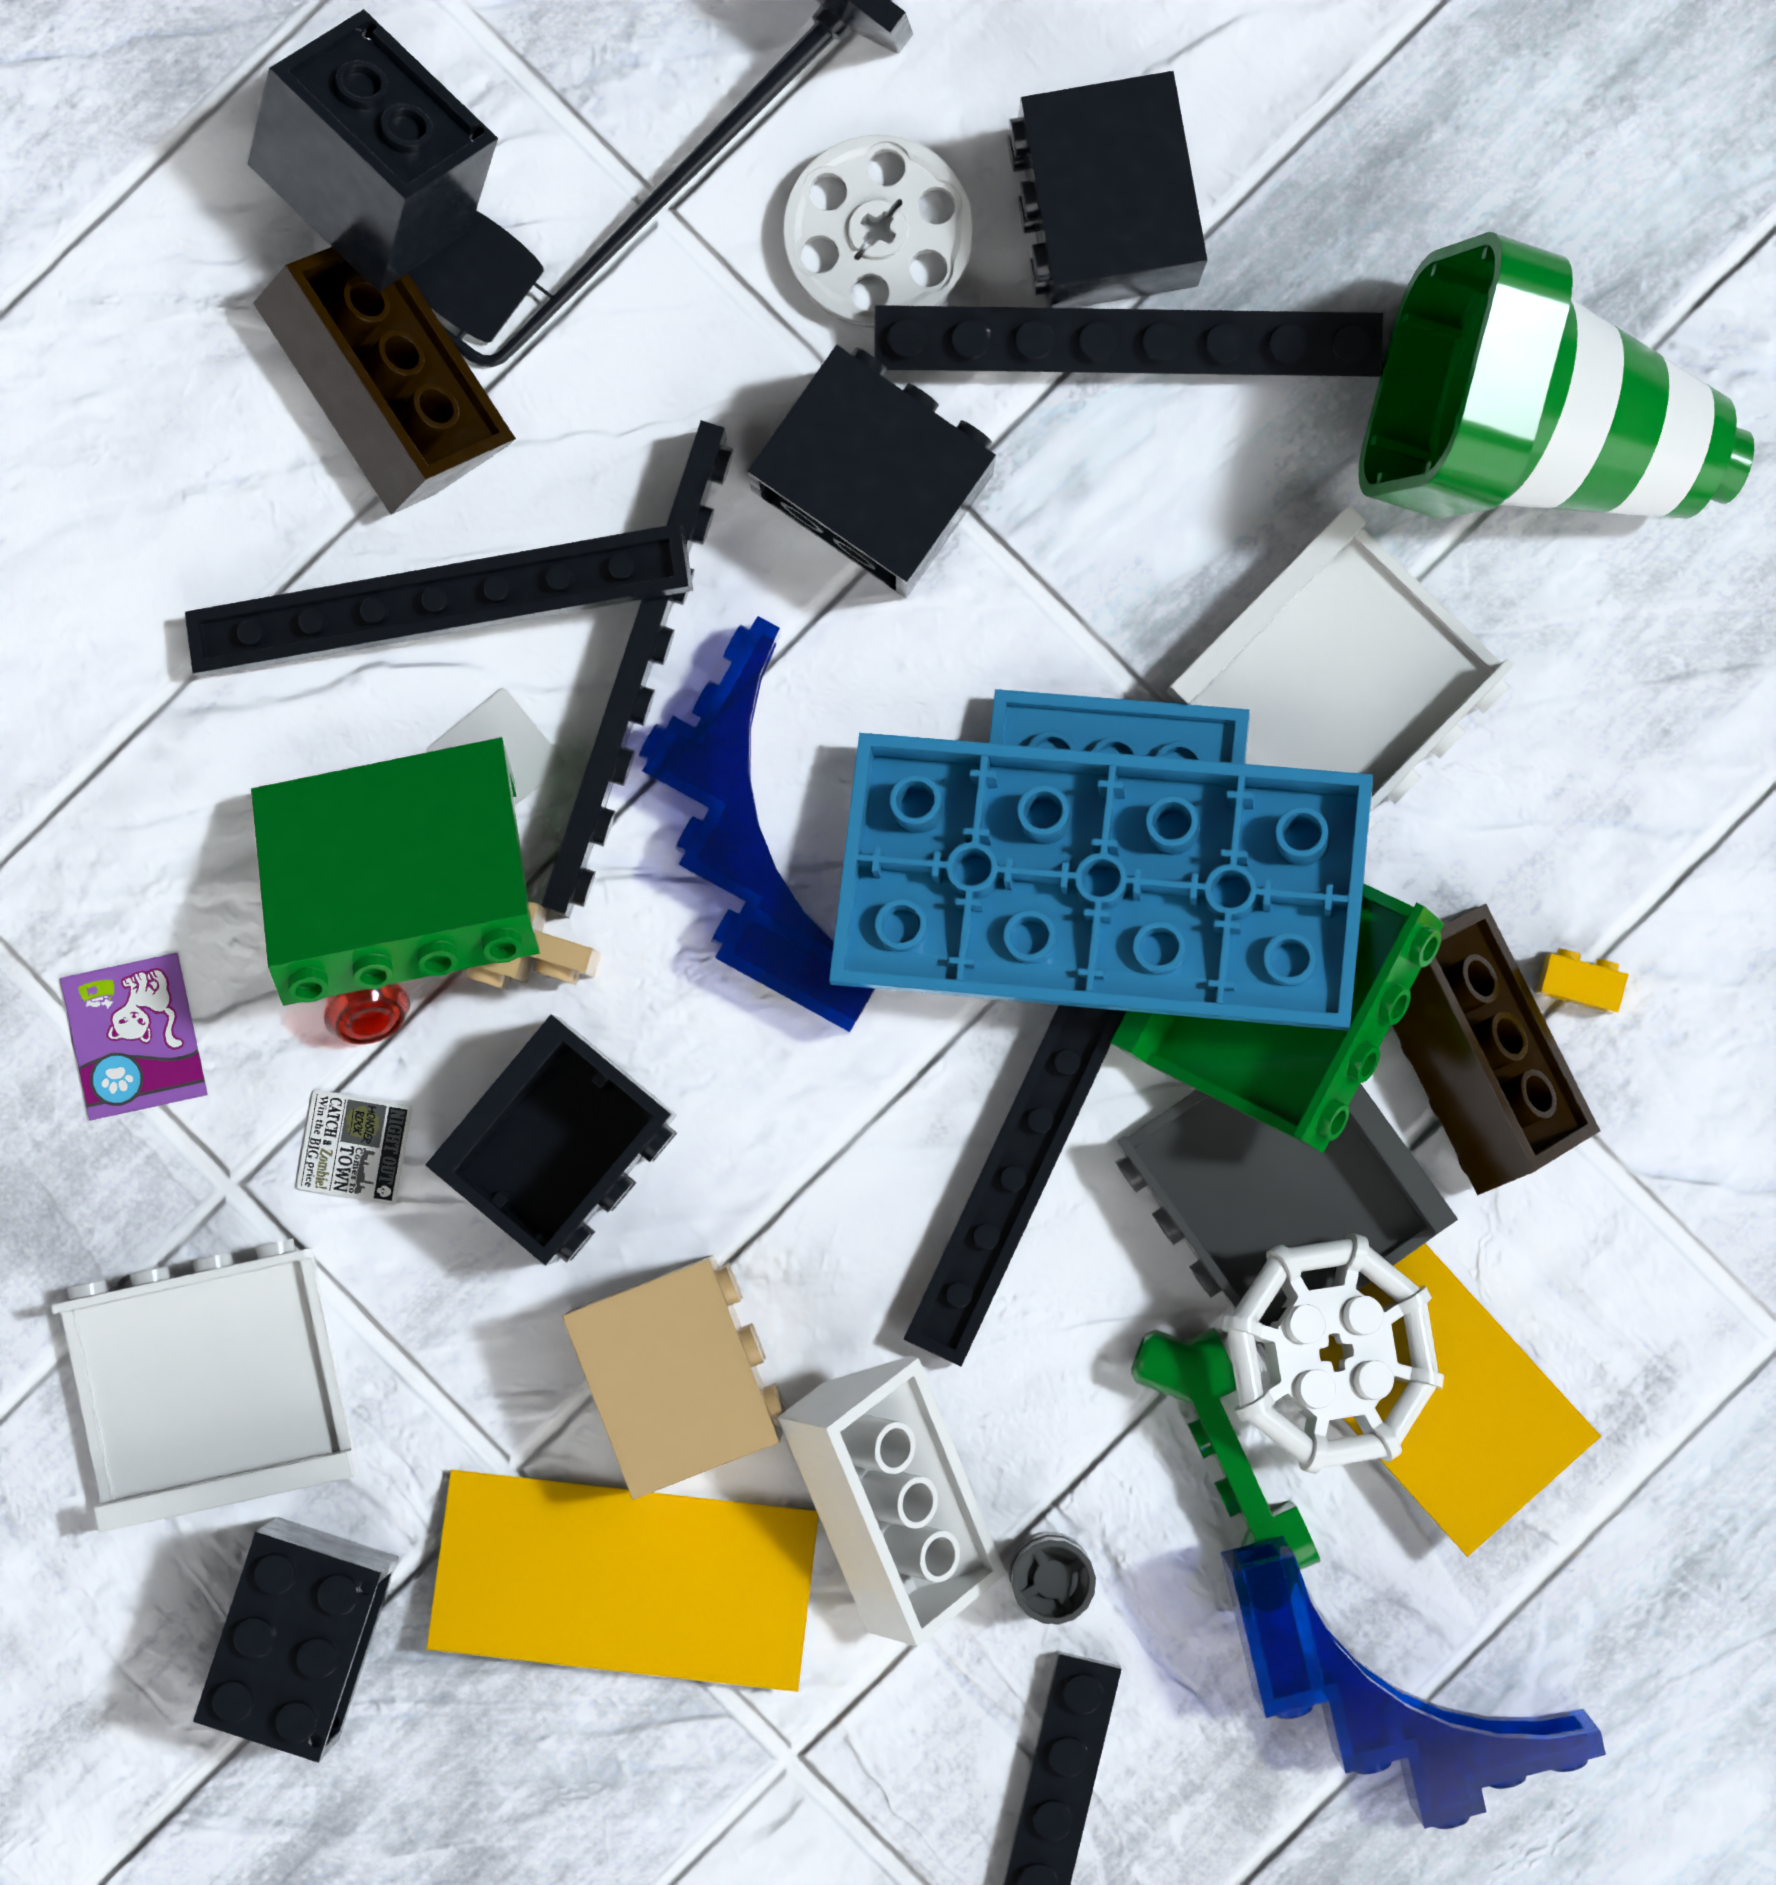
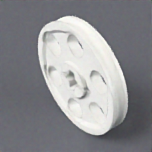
(868, 200)

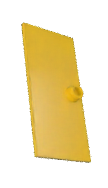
(1493, 1427)
(623, 1581)

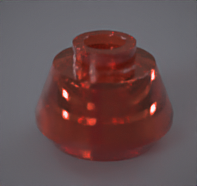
(366, 1014)

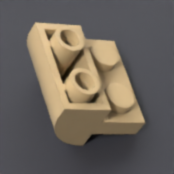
(557, 959)

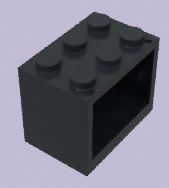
(371, 149)
(1107, 191)
(873, 468)
(554, 1142)
(295, 1639)

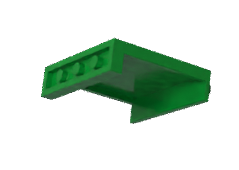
(391, 872)
(1296, 1074)

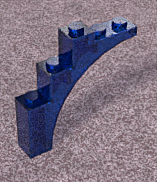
(712, 768)
(1371, 1722)

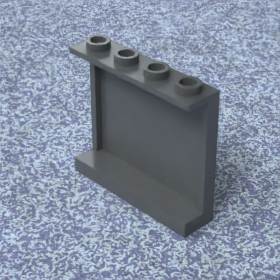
(1245, 1187)

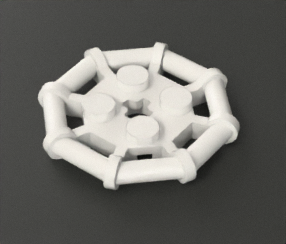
(1367, 1345)

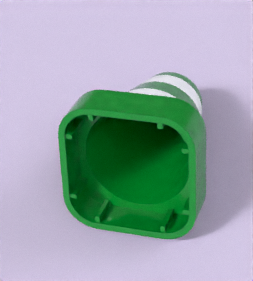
(1535, 401)

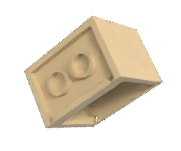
(676, 1375)

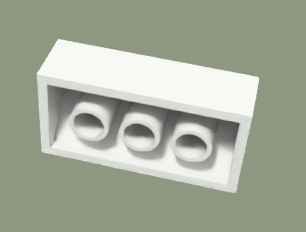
(893, 1498)

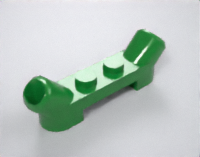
(1200, 1375)

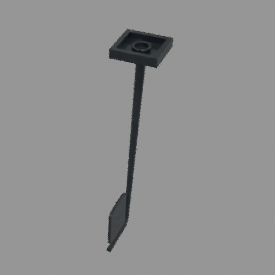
(490, 272)

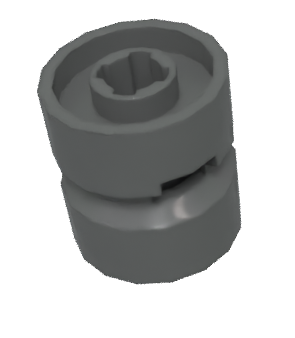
(1052, 1578)

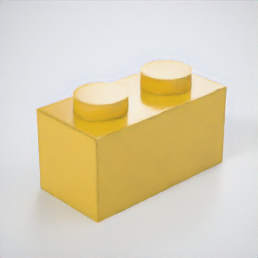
(1582, 983)

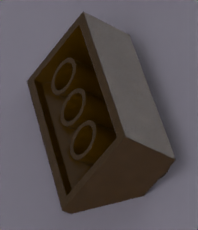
(383, 376)
(1490, 1058)

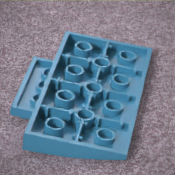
(1105, 866)

